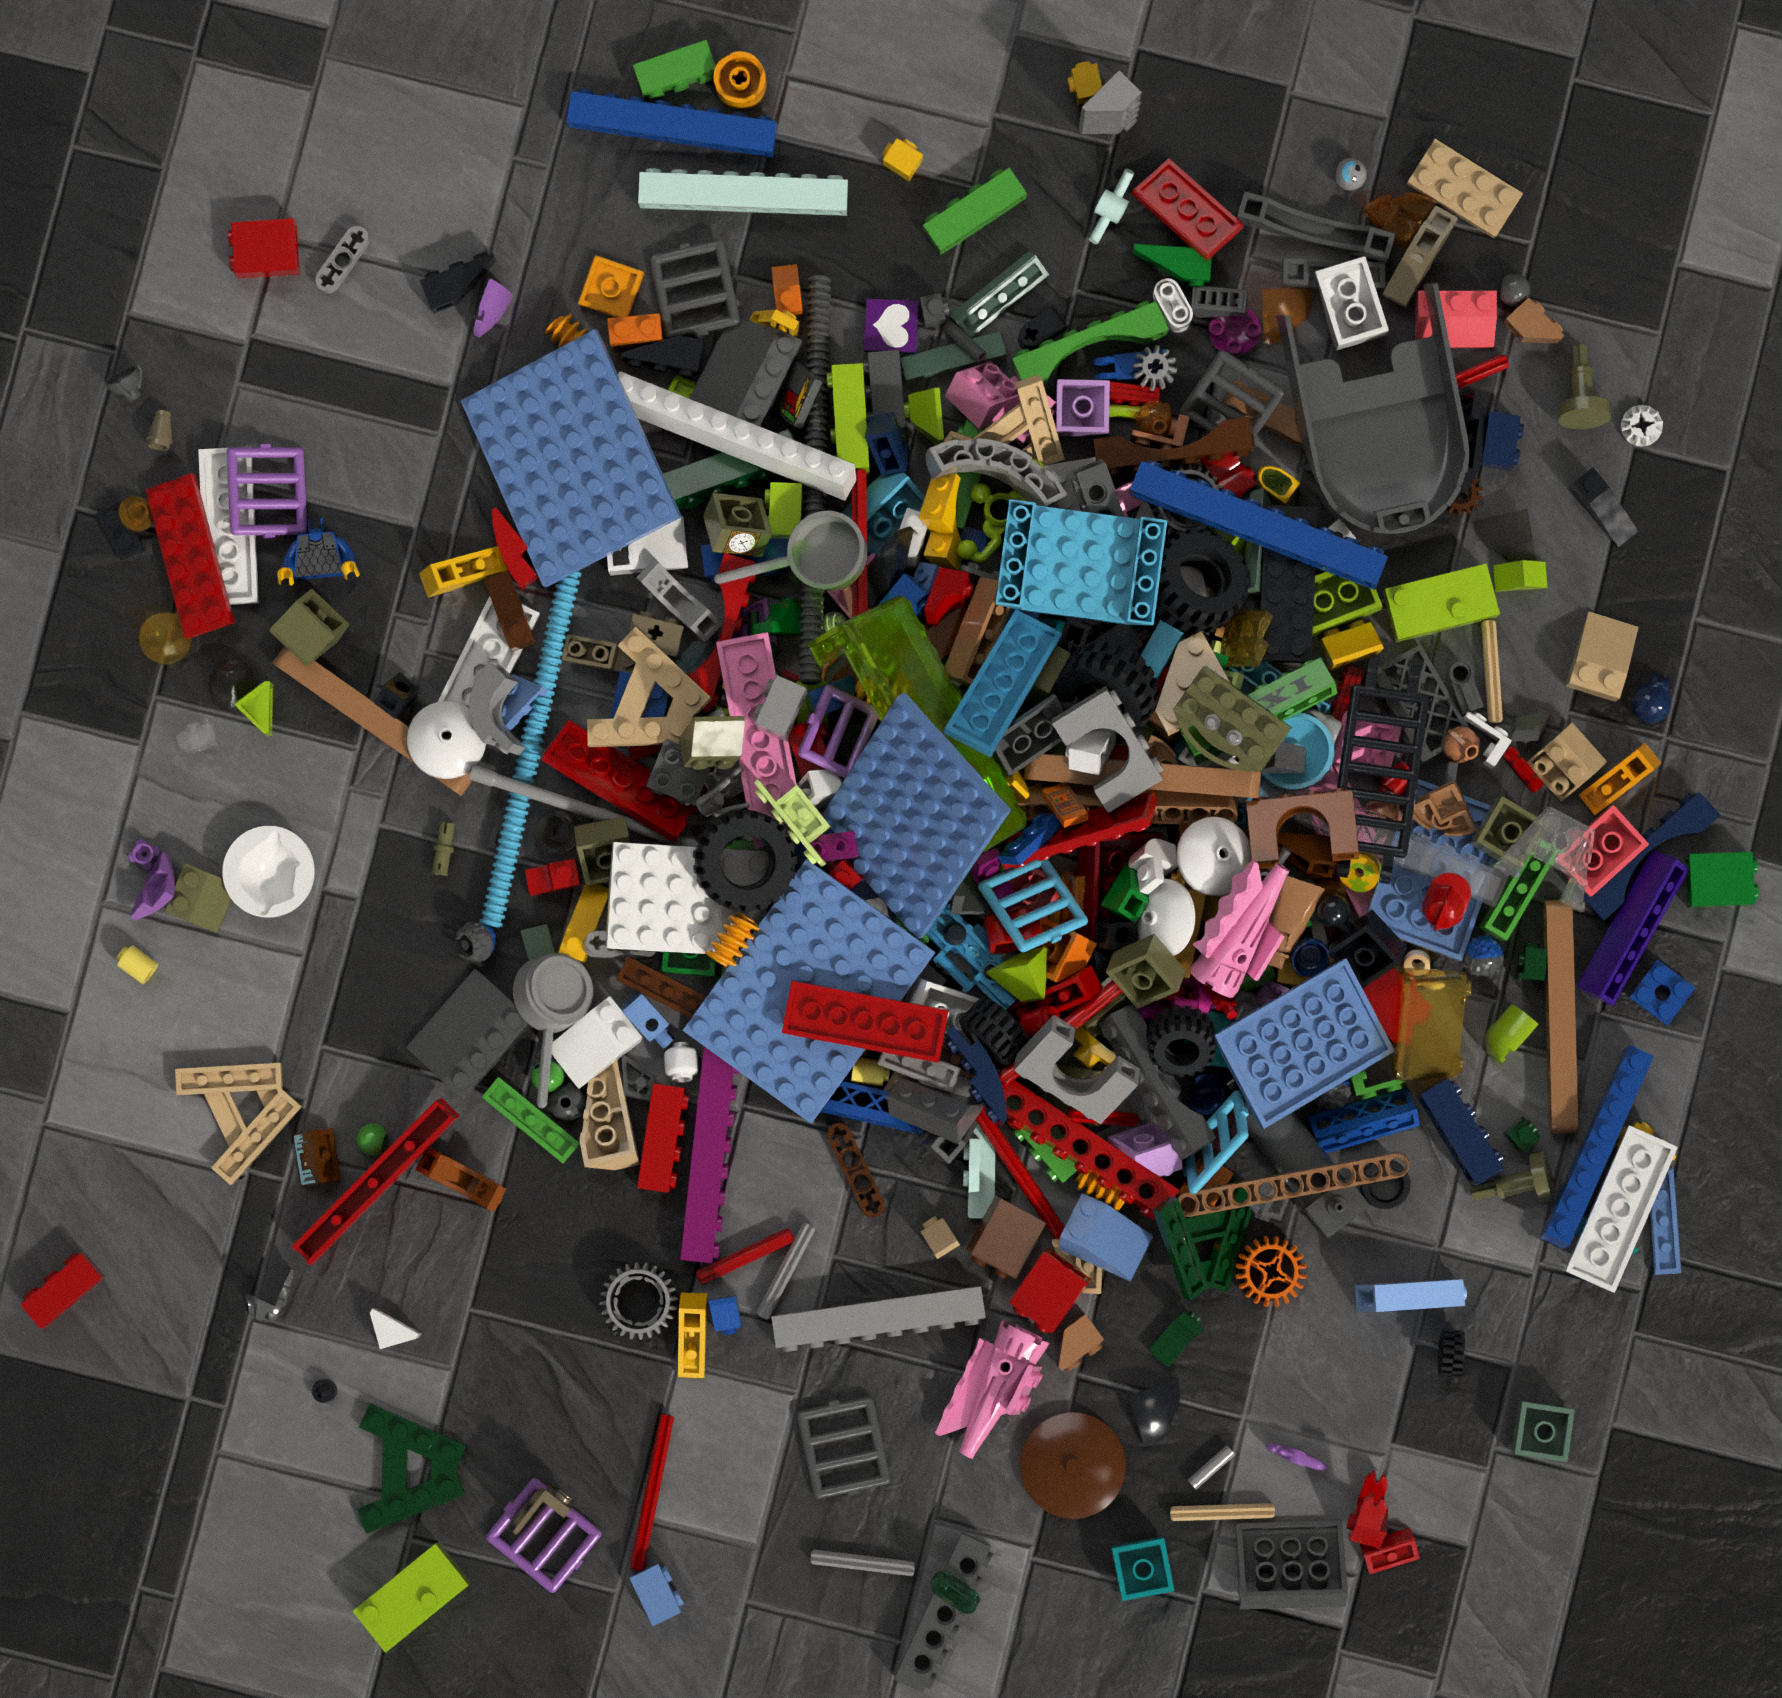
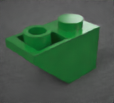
(1124, 897)

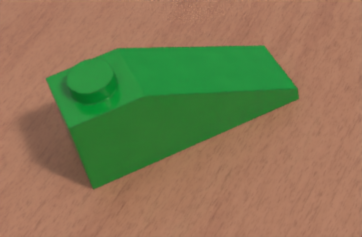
(1178, 262)

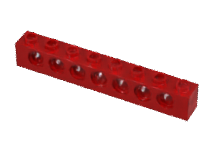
(1094, 1146)

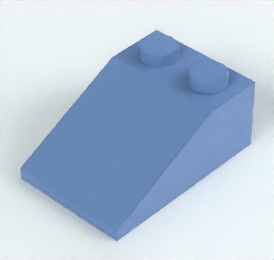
(1104, 1238)

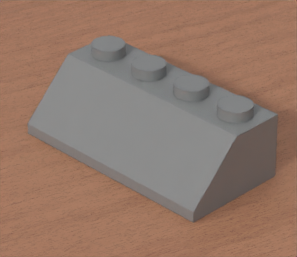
(1111, 107)

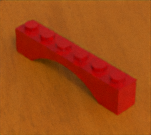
(734, 597)

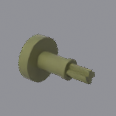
(1583, 409)
(1538, 1179)

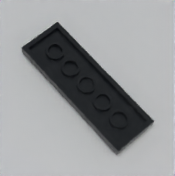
(1289, 598)

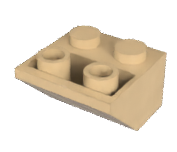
(1566, 762)

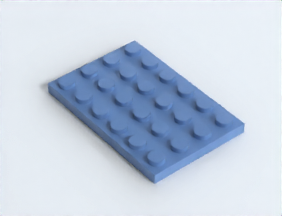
(1402, 900)
(1303, 1043)

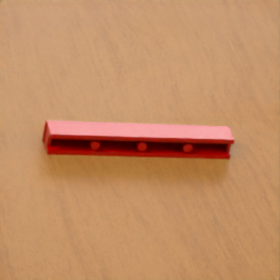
(375, 1181)

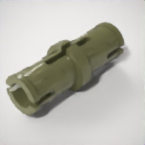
(443, 849)

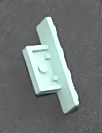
(981, 1173)

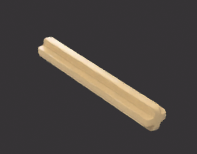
(1492, 673)
(1222, 1512)

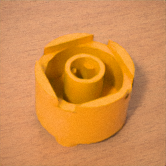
(730, 70)

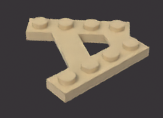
(1030, 414)
(651, 667)
(243, 1141)

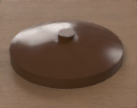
(1072, 1465)

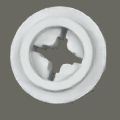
(1635, 435)

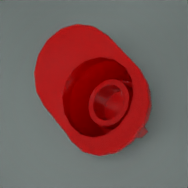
(1446, 900)

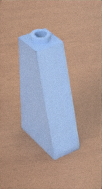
(1410, 1295)

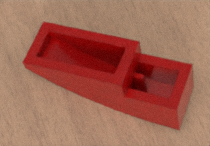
(512, 550)

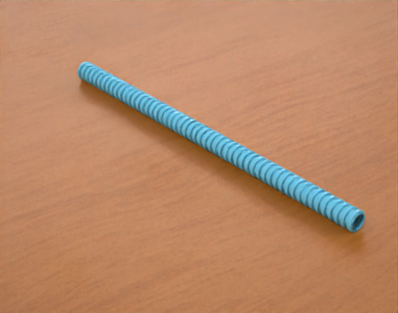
(528, 758)

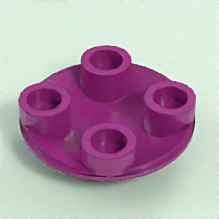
(1235, 333)

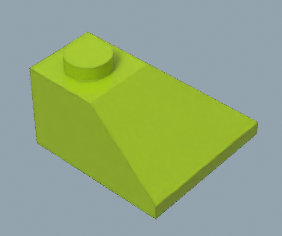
(926, 414)

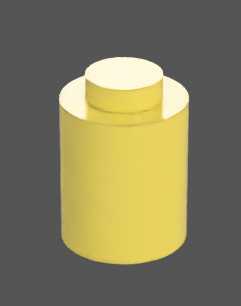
(136, 963)
(868, 1072)

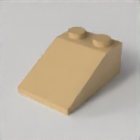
(1602, 657)

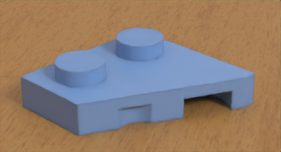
(518, 701)

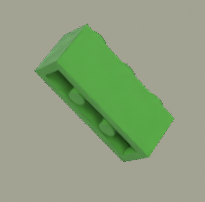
(675, 70)

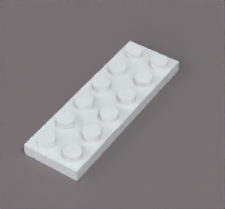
(235, 552)
(483, 646)
(1621, 1209)

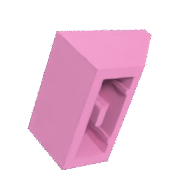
(982, 394)

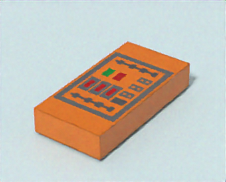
(1065, 804)

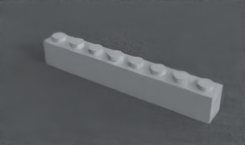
(878, 1317)

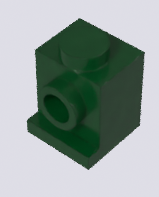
(1532, 962)
(1522, 1134)

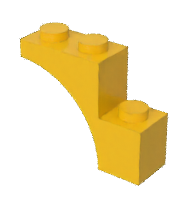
(939, 517)

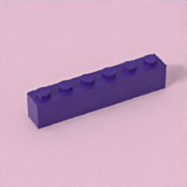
(1632, 927)

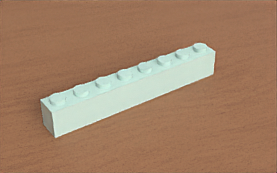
(743, 193)

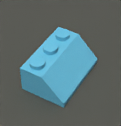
(886, 507)

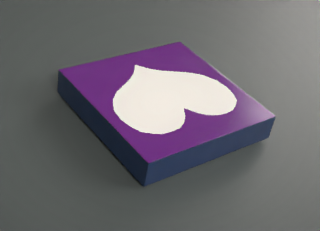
(891, 325)

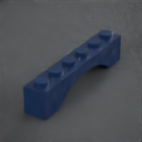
(1689, 819)

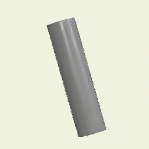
(1211, 1467)

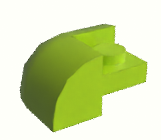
(1508, 1033)

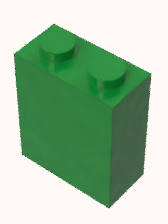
(1721, 879)

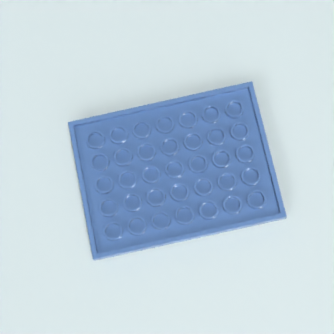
(571, 458)
(915, 815)
(814, 937)

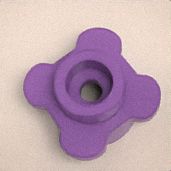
(142, 846)

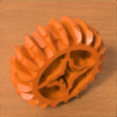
(1291, 1281)

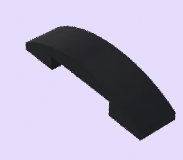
(1475, 429)

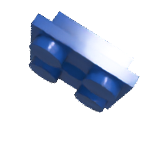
(1677, 987)

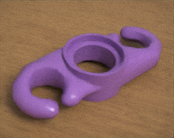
(1296, 1456)

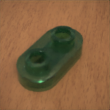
(954, 1592)

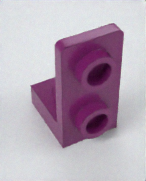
(836, 846)
(988, 866)

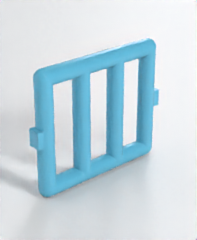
(1012, 926)
(1228, 1147)

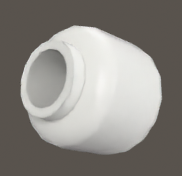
(681, 1062)

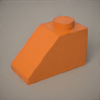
(787, 289)

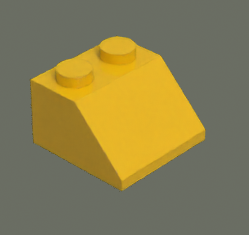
(1350, 645)

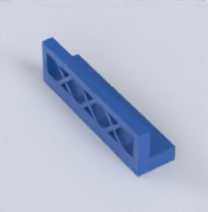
(865, 1114)
(1366, 1125)

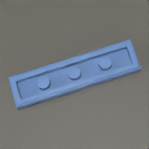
(1665, 1229)

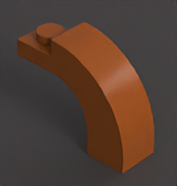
(461, 1178)

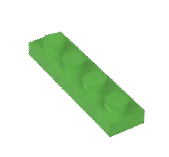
(531, 1120)

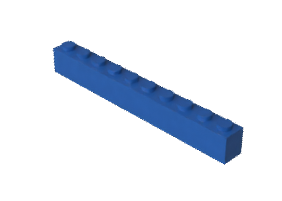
(1258, 525)

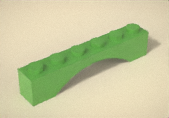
(1136, 326)

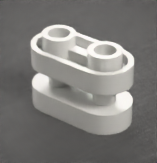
(1173, 305)

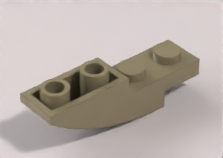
(1420, 256)
(597, 654)

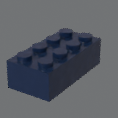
(1460, 1132)

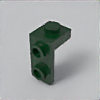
(1176, 1337)

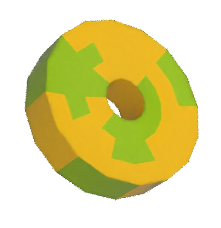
(1366, 881)

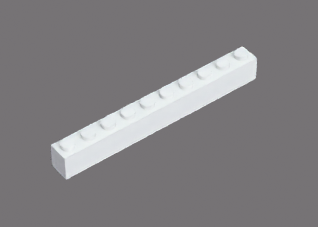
(739, 438)

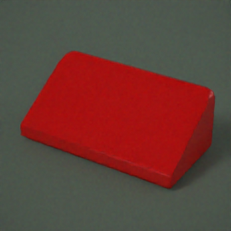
(1395, 1550)

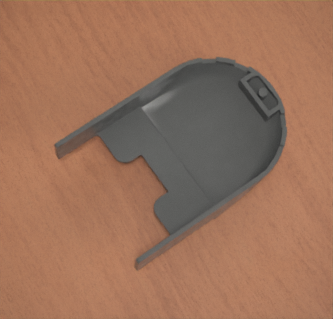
(1386, 443)

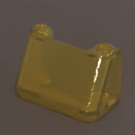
(1430, 1024)

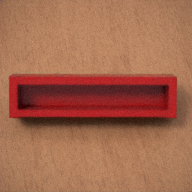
(1132, 394)
(1340, 705)

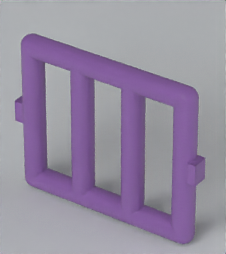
(236, 478)
(814, 721)
(533, 1568)

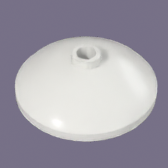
(444, 757)
(1200, 857)
(1168, 916)

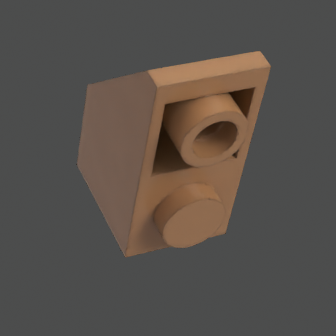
(1531, 324)
(1077, 1340)

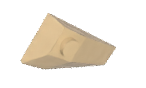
(607, 1128)

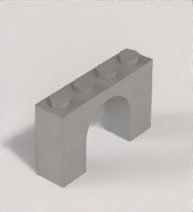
(1103, 711)
(1092, 1096)

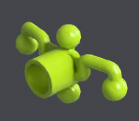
(992, 527)

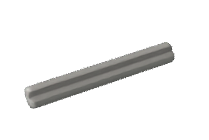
(785, 1270)
(862, 1562)

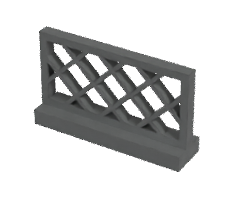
(1397, 708)

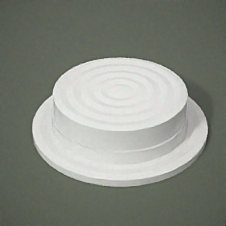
(268, 871)

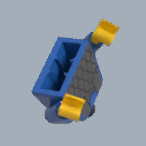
(317, 555)

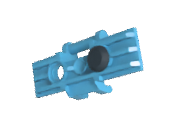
(955, 935)

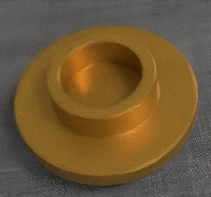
(135, 514)

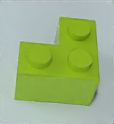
(784, 507)

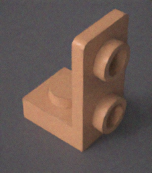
(1177, 429)

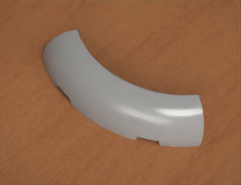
(997, 461)

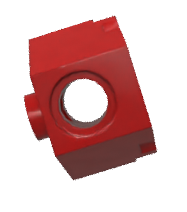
(1370, 1515)

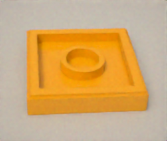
(610, 287)

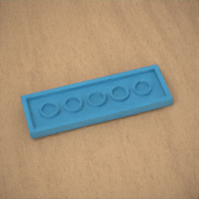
(1002, 683)

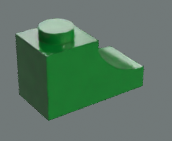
(782, 620)

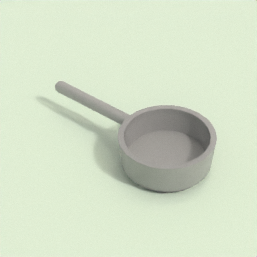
(822, 552)
(551, 997)

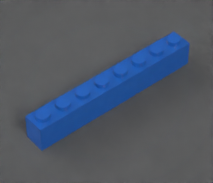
(671, 123)
(1596, 1147)

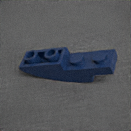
(986, 1083)

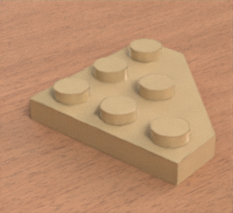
(1186, 664)

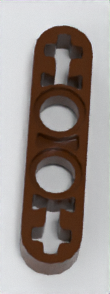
(853, 1171)

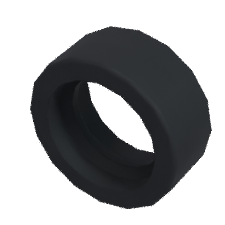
(1393, 1202)

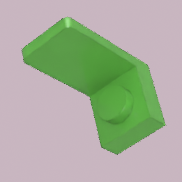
(1358, 1087)

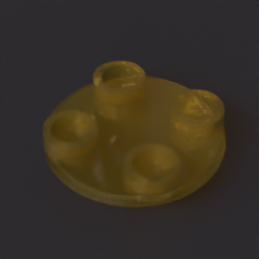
(163, 639)

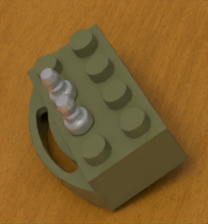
(1230, 722)

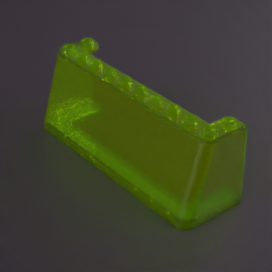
(895, 658)

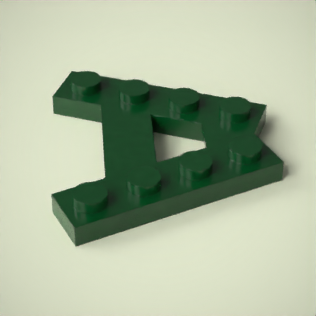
(1182, 1232)
(399, 1437)

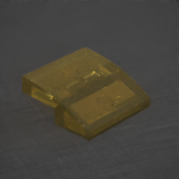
(1244, 638)

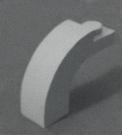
(679, 601)
(486, 708)

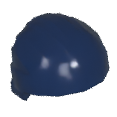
(1652, 700)

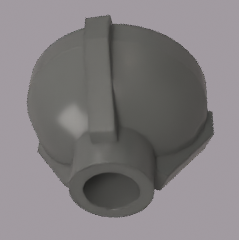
(126, 382)
(577, 1103)

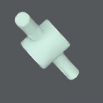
(1111, 206)

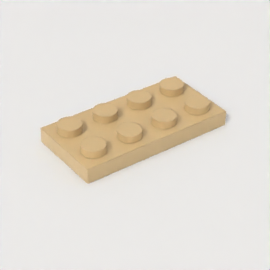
(1464, 188)

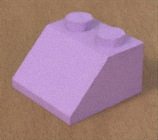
(1082, 407)
(1149, 1147)

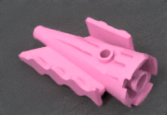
(1240, 934)
(992, 1390)

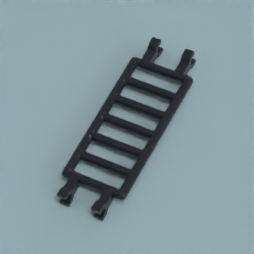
(1410, 775)

